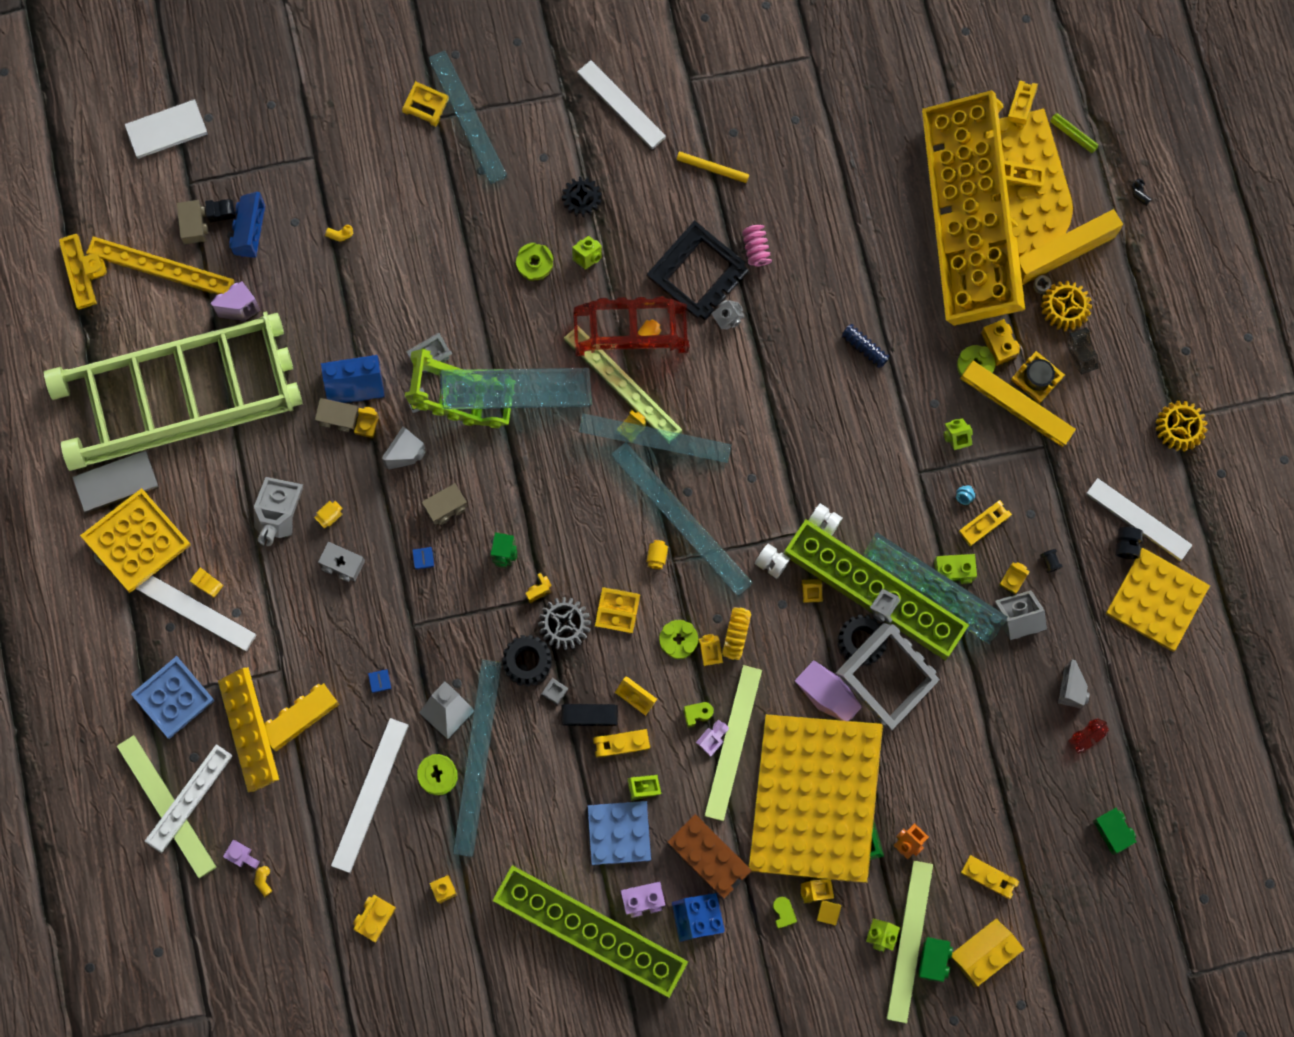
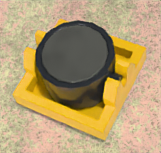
(1037, 377)

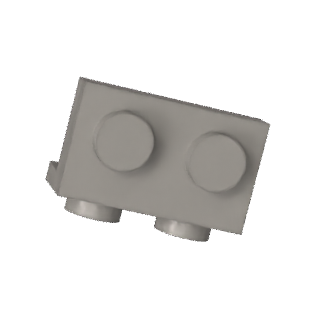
(436, 346)

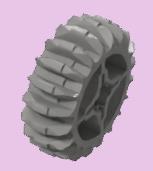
(550, 613)

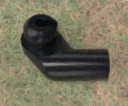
(1138, 192)

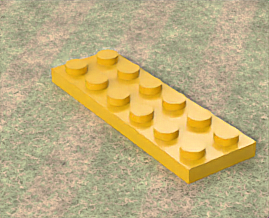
(248, 730)

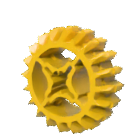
(1073, 307)
(1184, 432)
(736, 633)

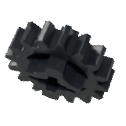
(573, 197)

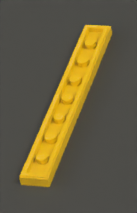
(159, 266)

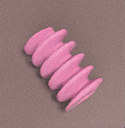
(755, 247)

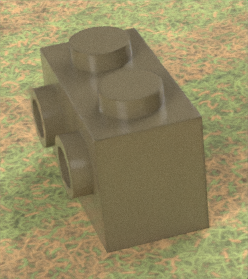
(192, 222)
(336, 414)
(445, 504)

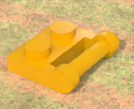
(428, 98)

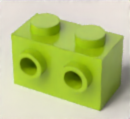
(957, 567)

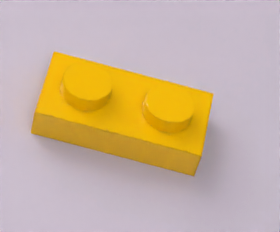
(636, 695)

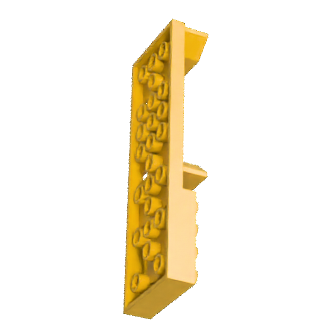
(976, 238)

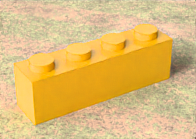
(300, 716)

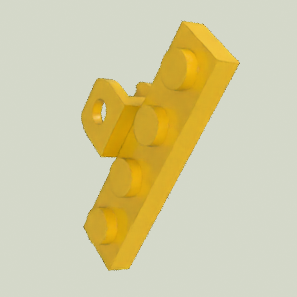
(81, 270)

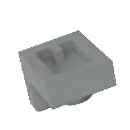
(884, 606)

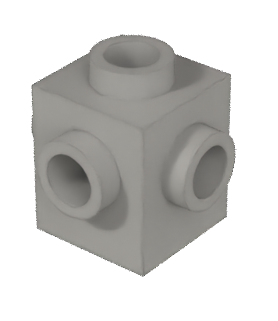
(728, 314)

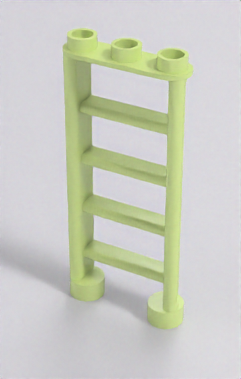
(289, 395)

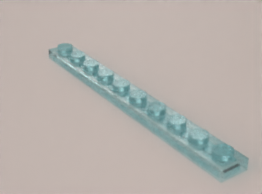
(682, 519)
(477, 758)

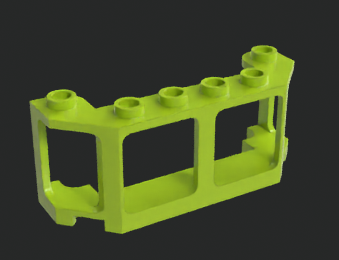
(423, 361)

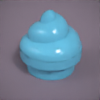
(965, 495)

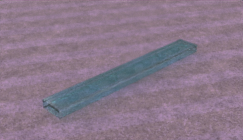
(468, 117)
(655, 438)

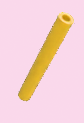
(713, 167)

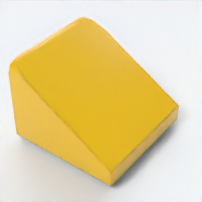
(812, 590)
(828, 912)

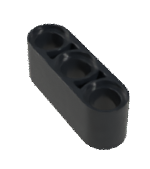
(589, 715)

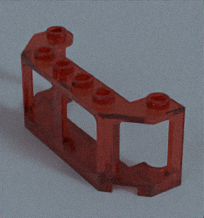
(634, 340)

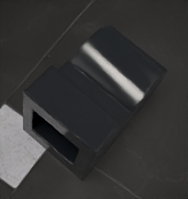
(220, 210)

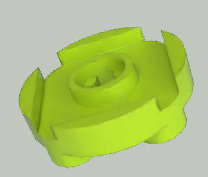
(535, 251)
(978, 353)
(685, 630)

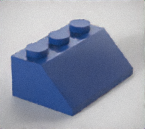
(247, 225)
(353, 379)

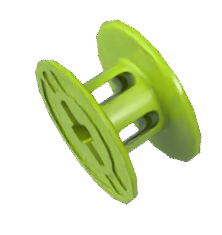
(426, 771)

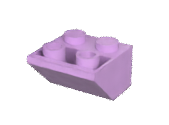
(236, 303)

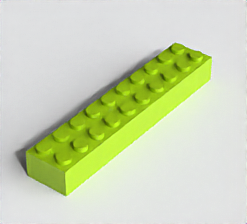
(864, 580)
(590, 931)

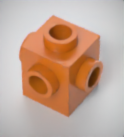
(910, 841)

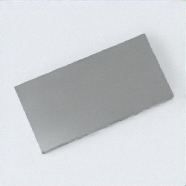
(115, 481)

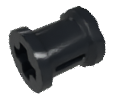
(1051, 560)

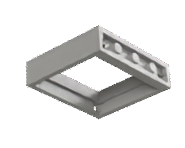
(871, 644)

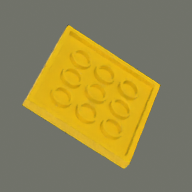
(135, 540)
(1157, 600)

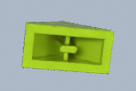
(643, 787)

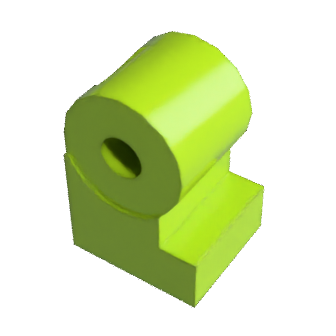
(695, 712)
(784, 910)

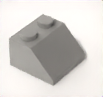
(1023, 613)

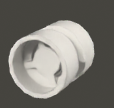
(821, 514)
(768, 555)

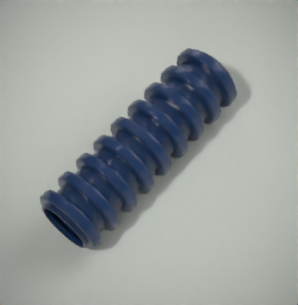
(865, 346)

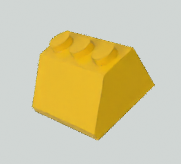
(986, 952)

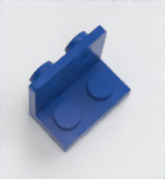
(698, 917)

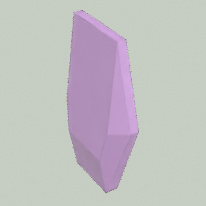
(828, 692)

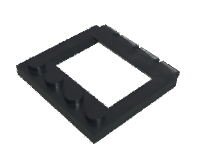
(678, 254)

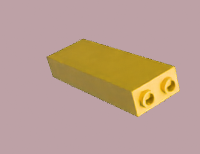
(1069, 246)

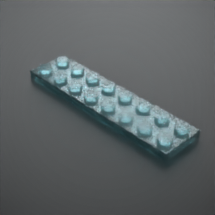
(515, 388)
(982, 618)

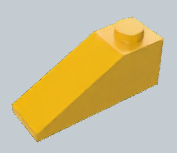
(1024, 174)

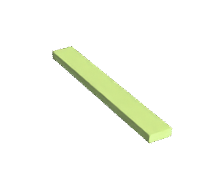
(625, 386)
(733, 743)
(162, 800)
(909, 942)

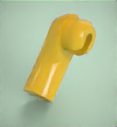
(341, 235)
(260, 880)

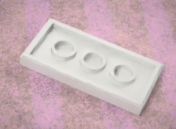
(166, 129)

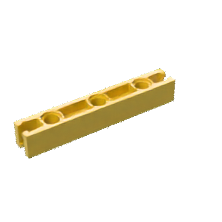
(1017, 404)

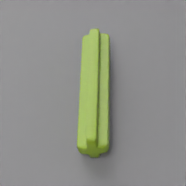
(1074, 133)

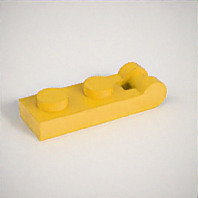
(1022, 102)
(984, 523)
(622, 743)
(989, 876)

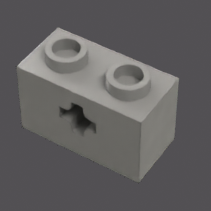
(334, 554)

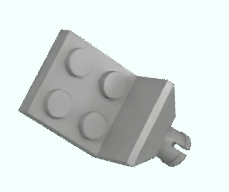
(275, 509)

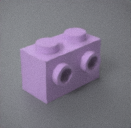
(643, 899)

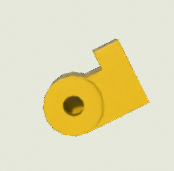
(206, 583)

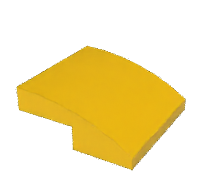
(617, 610)

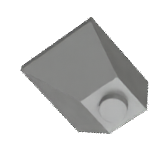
(403, 450)
(1073, 687)
(446, 710)

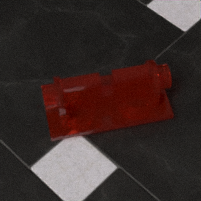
(1081, 739)

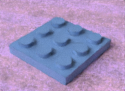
(172, 697)
(619, 833)

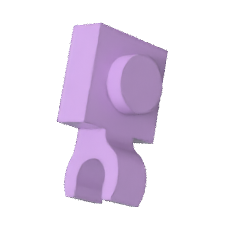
(712, 739)
(239, 854)

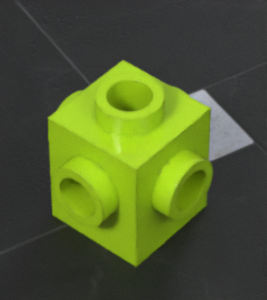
(587, 252)
(958, 434)
(882, 935)

